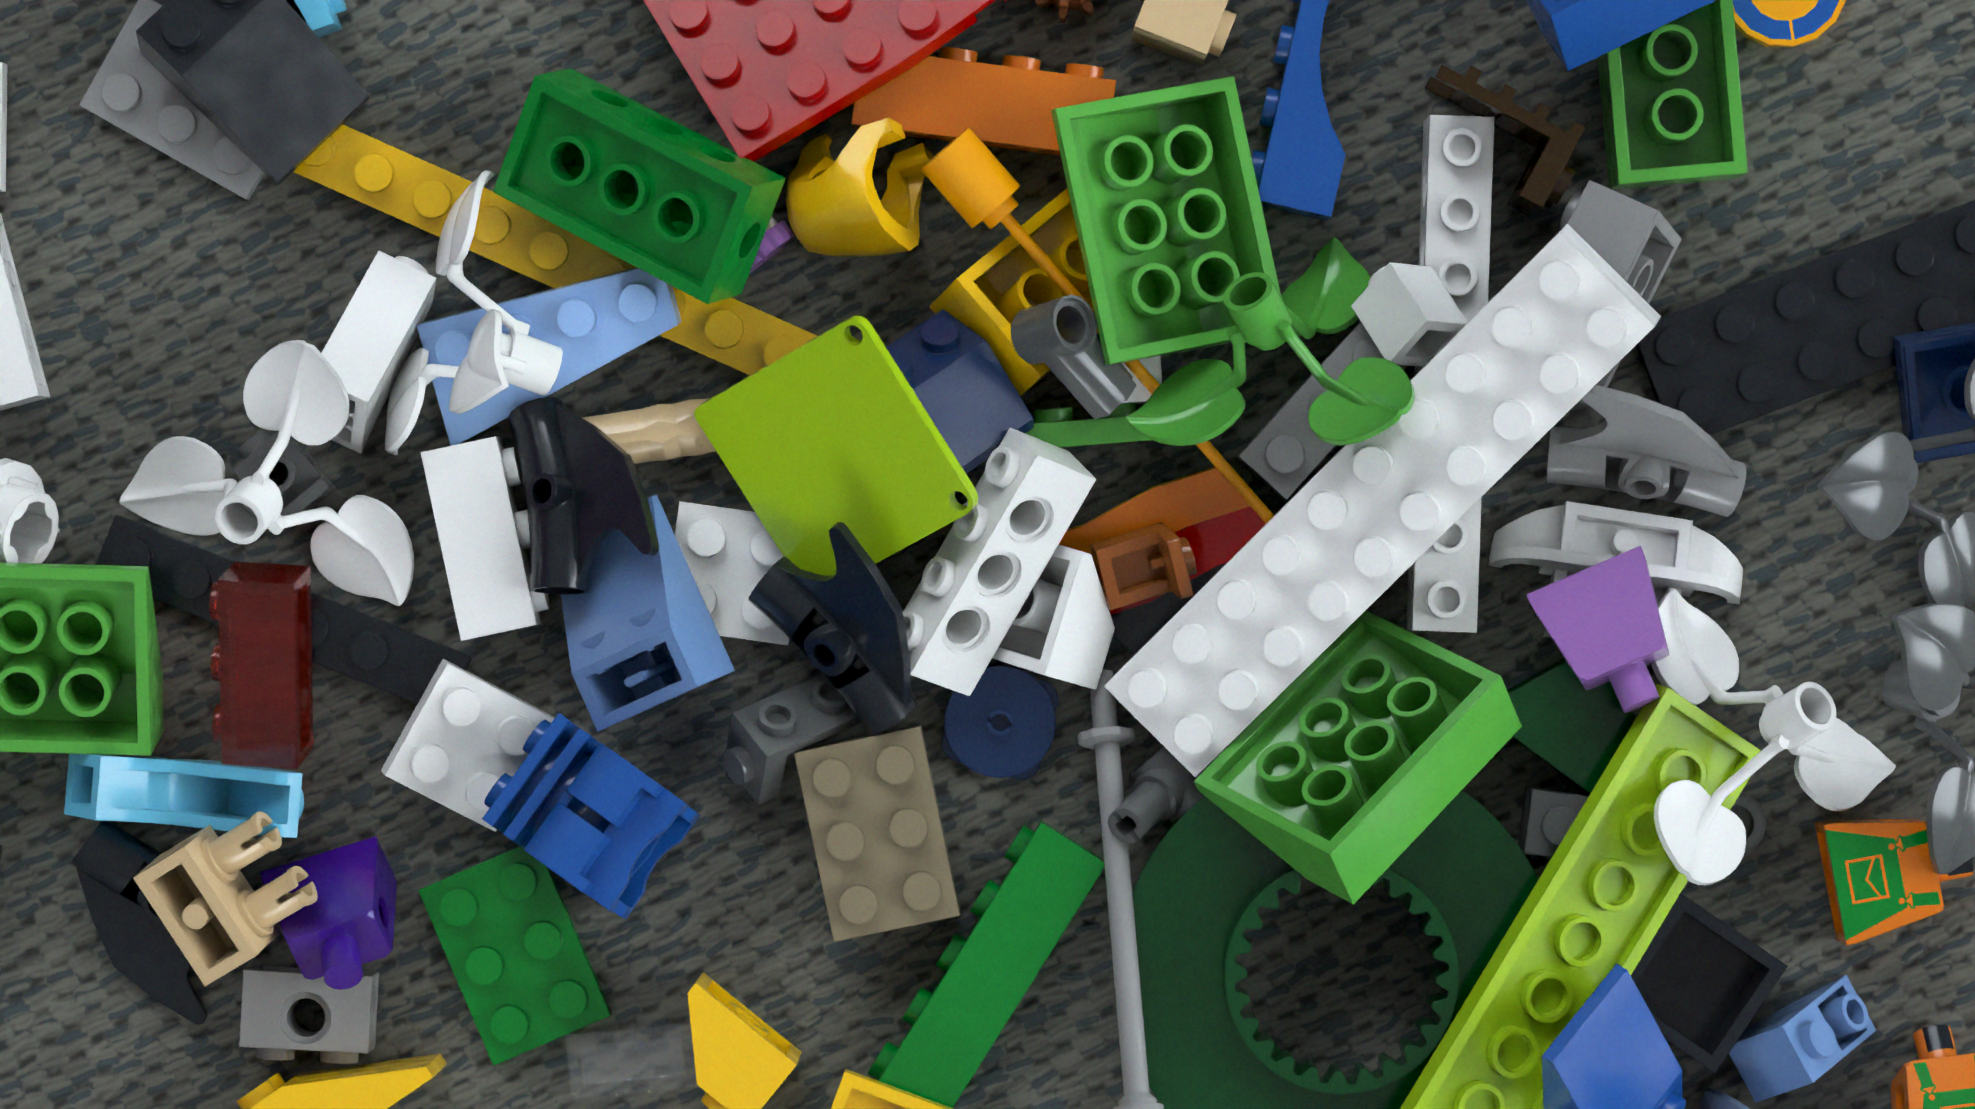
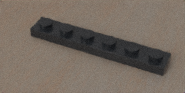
(340, 634)

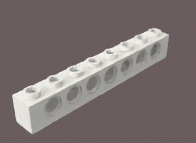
(1457, 246)

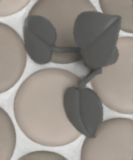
(1873, 496)
(1927, 683)

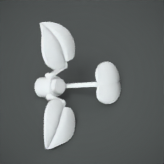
(491, 356)
(301, 397)
(1831, 761)

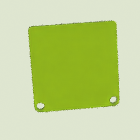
(836, 441)

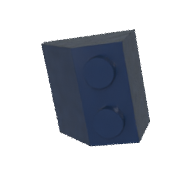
(960, 387)

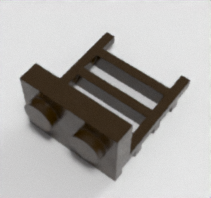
(1546, 172)

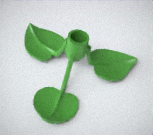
(1203, 395)

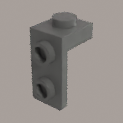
(778, 726)

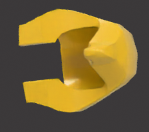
(836, 202)

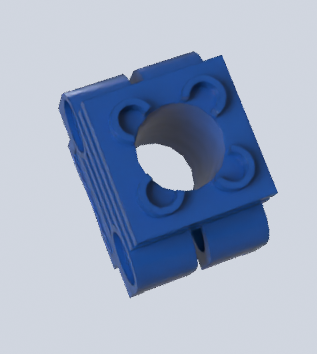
(588, 814)

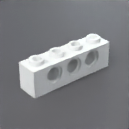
(992, 560)

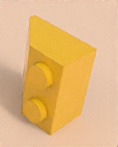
(735, 1051)

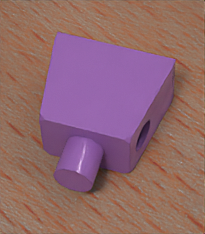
(1607, 626)

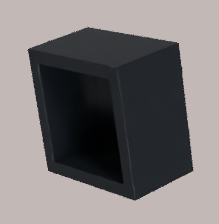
(1703, 981)

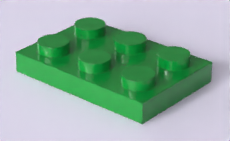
(514, 953)

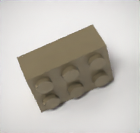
(877, 833)

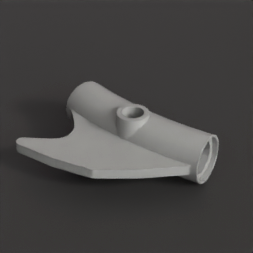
(1647, 454)

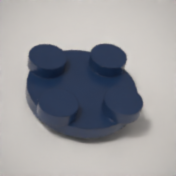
(1002, 724)

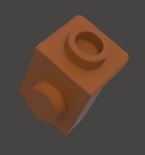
(1143, 565)

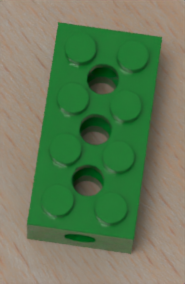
(638, 185)

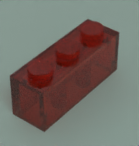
(263, 664)

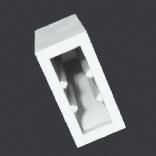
(376, 339)

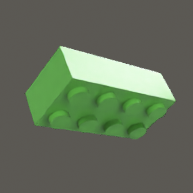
(1675, 103)

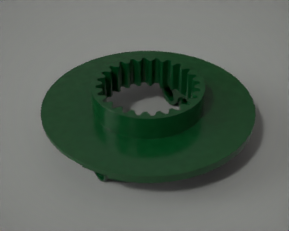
(1190, 927)

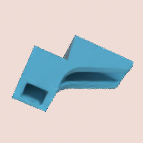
(181, 792)

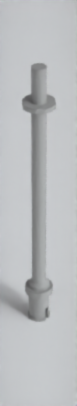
(1106, 740)

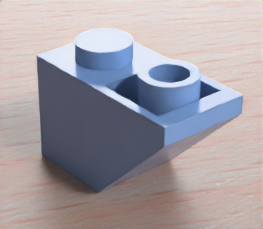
(1801, 1040)

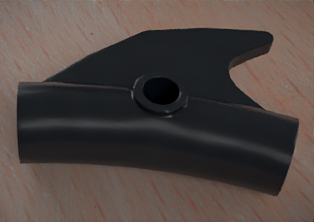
(575, 494)
(846, 629)
(128, 923)

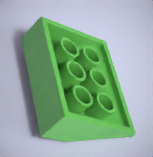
(1163, 214)
(79, 660)
(1361, 753)

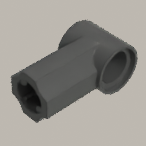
(1066, 340)

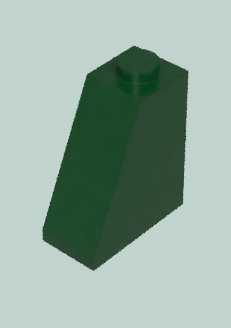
(1568, 725)

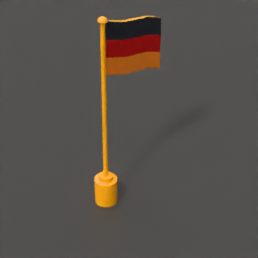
(1207, 507)

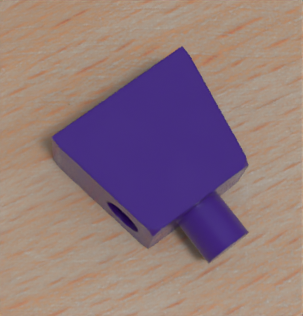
(351, 915)

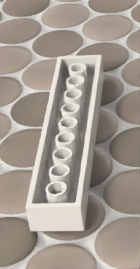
(1383, 501)

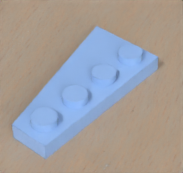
(587, 319)

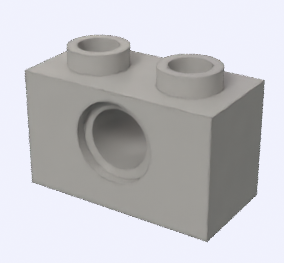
(270, 1021)

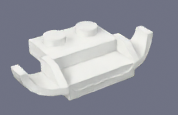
(1582, 535)

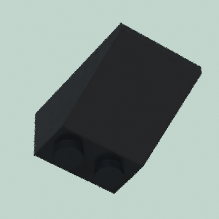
(253, 76)

